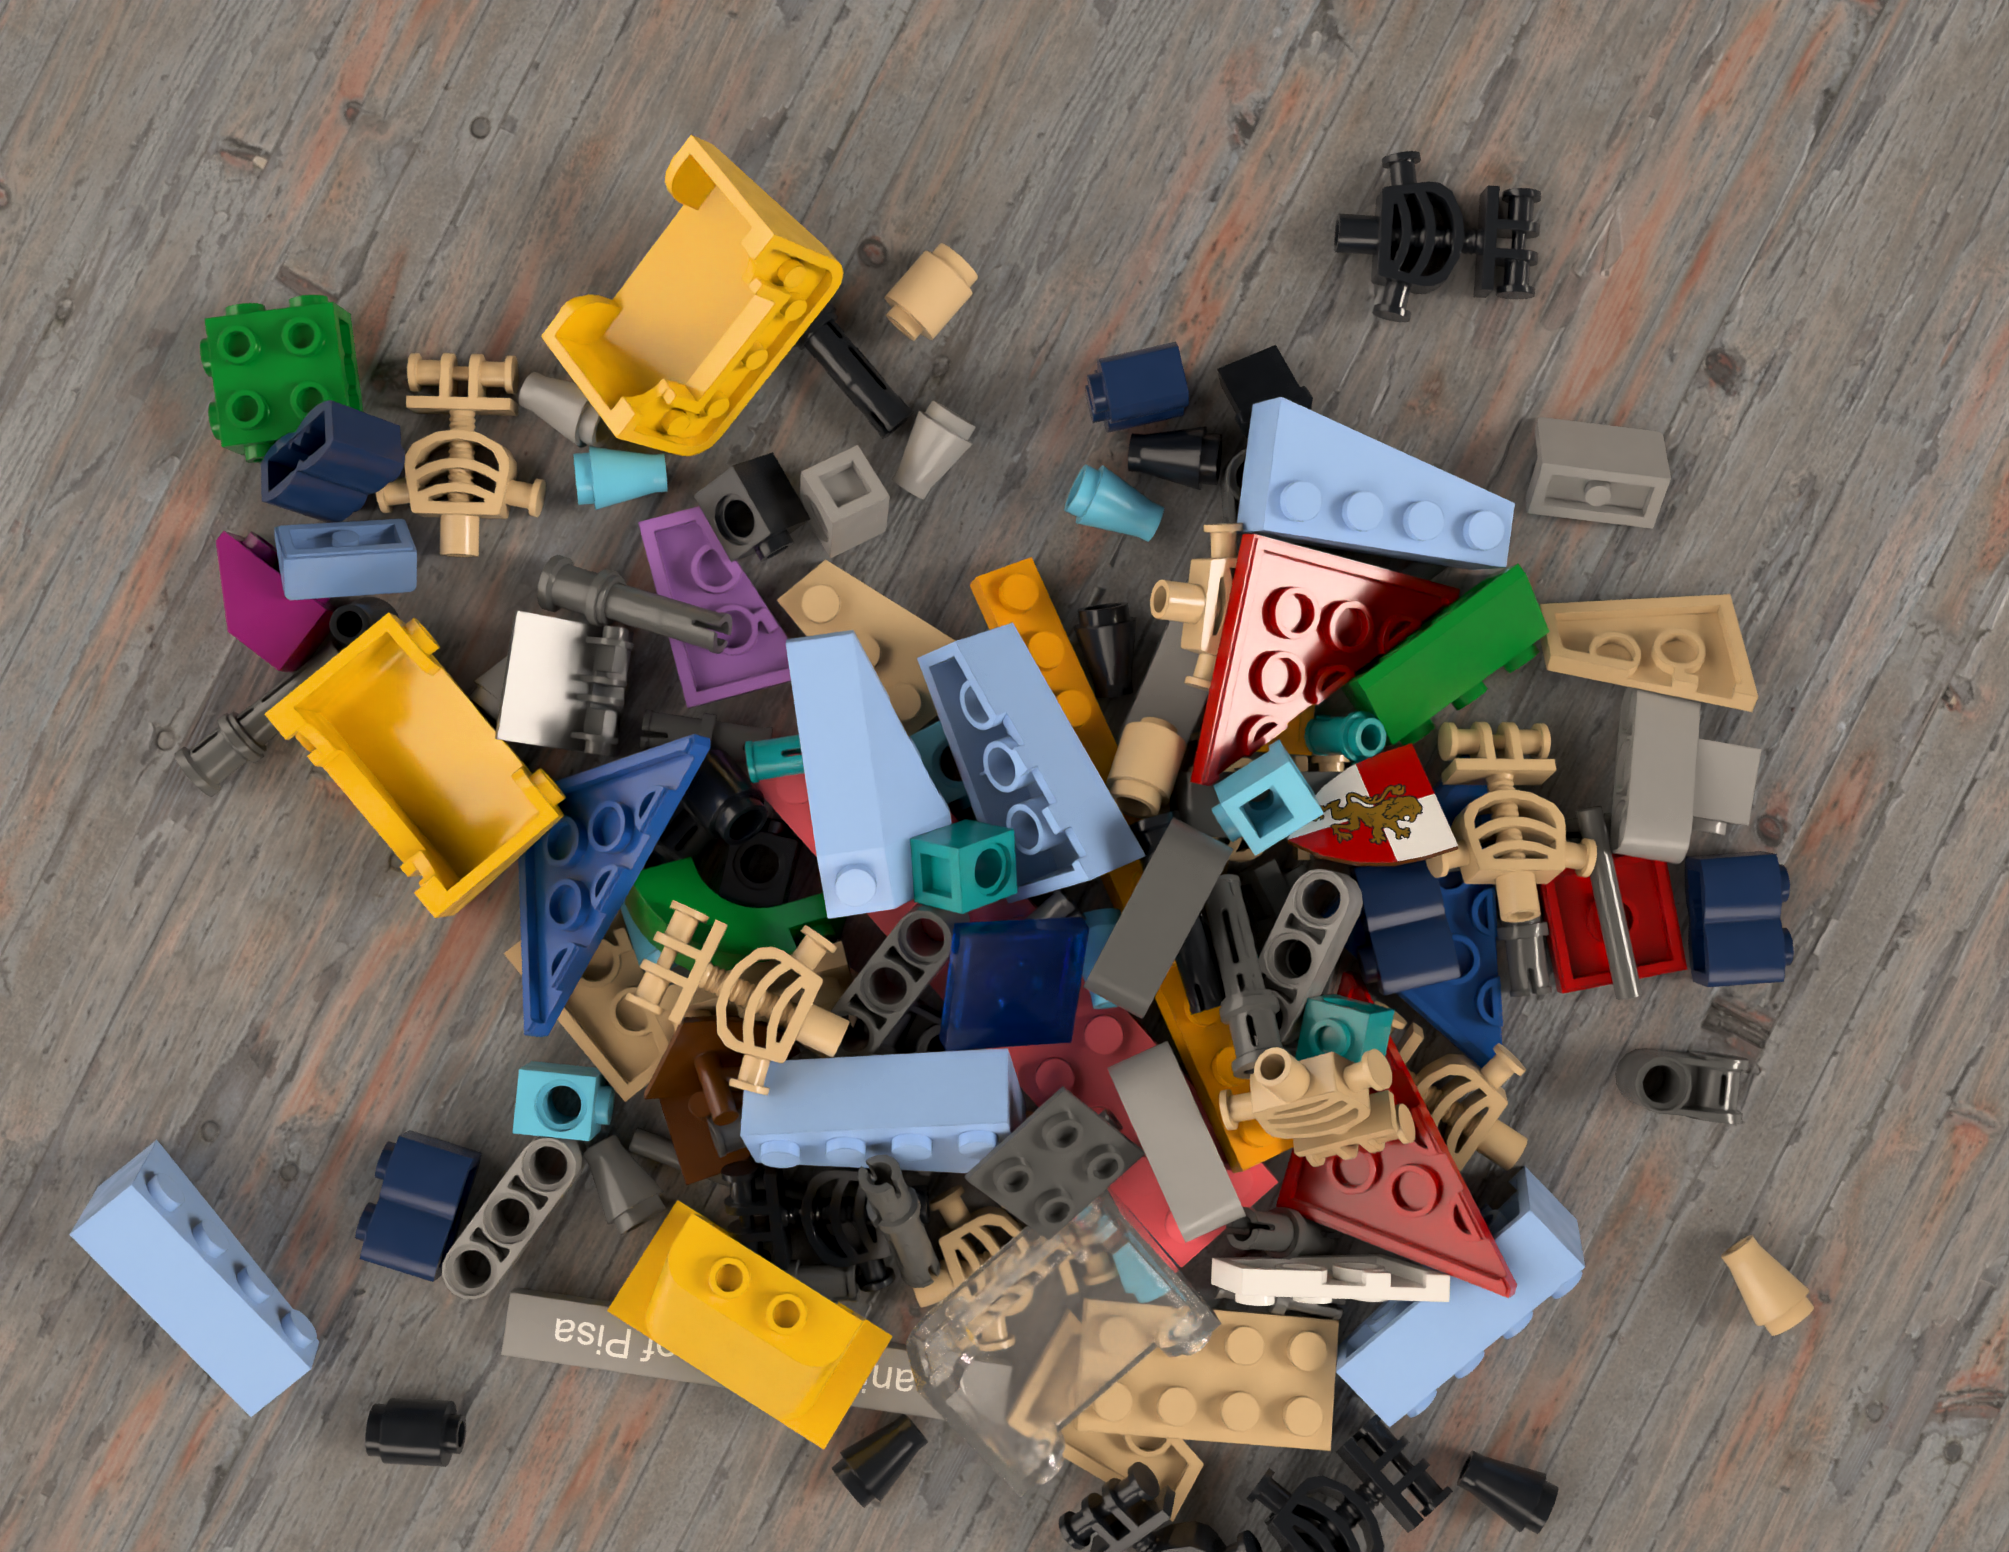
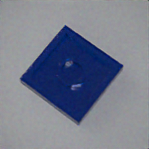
(1013, 983)

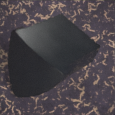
(1257, 380)

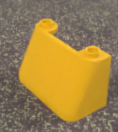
(699, 313)
(420, 762)

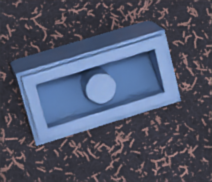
(346, 559)

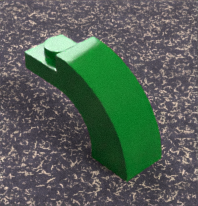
(747, 927)

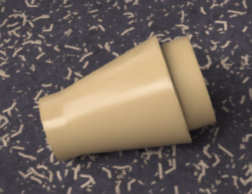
(1767, 1287)

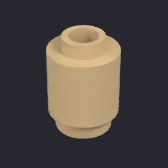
(930, 293)
(1145, 767)

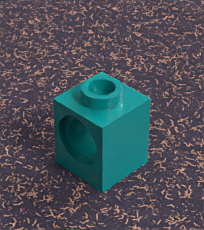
(964, 866)
(1343, 1027)

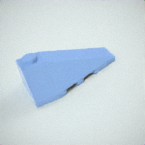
(860, 776)

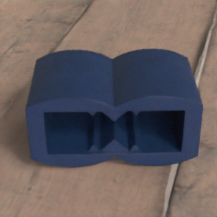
(1138, 388)
(332, 462)
(1736, 918)
(1403, 928)
(418, 1204)

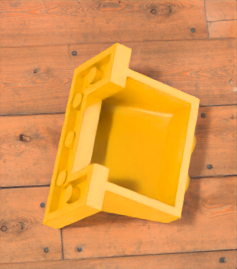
(750, 1324)

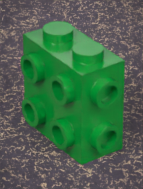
(276, 369)

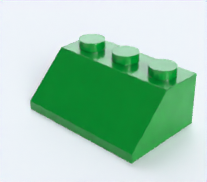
(1451, 656)

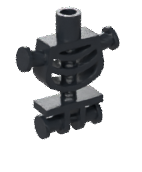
(1378, 235)
(846, 1248)
(1355, 1505)
(1128, 1521)

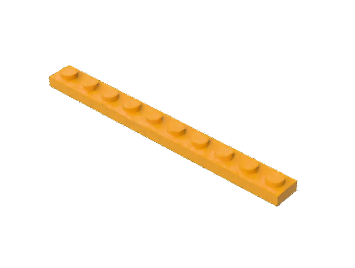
(1204, 1042)

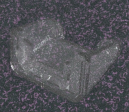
(1050, 1334)

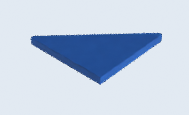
(588, 863)
(1470, 1006)

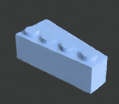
(1352, 493)
(1025, 763)
(914, 1106)
(196, 1279)
(1416, 1346)

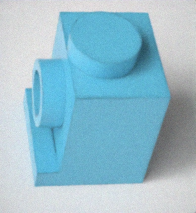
(1281, 813)

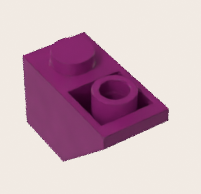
(256, 607)

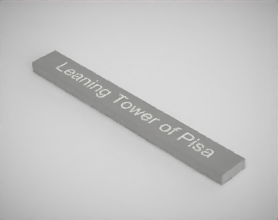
(588, 1336)

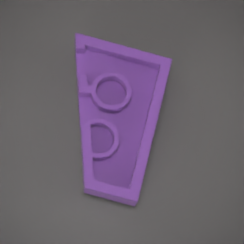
(695, 569)

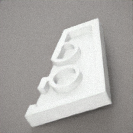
(1325, 1277)

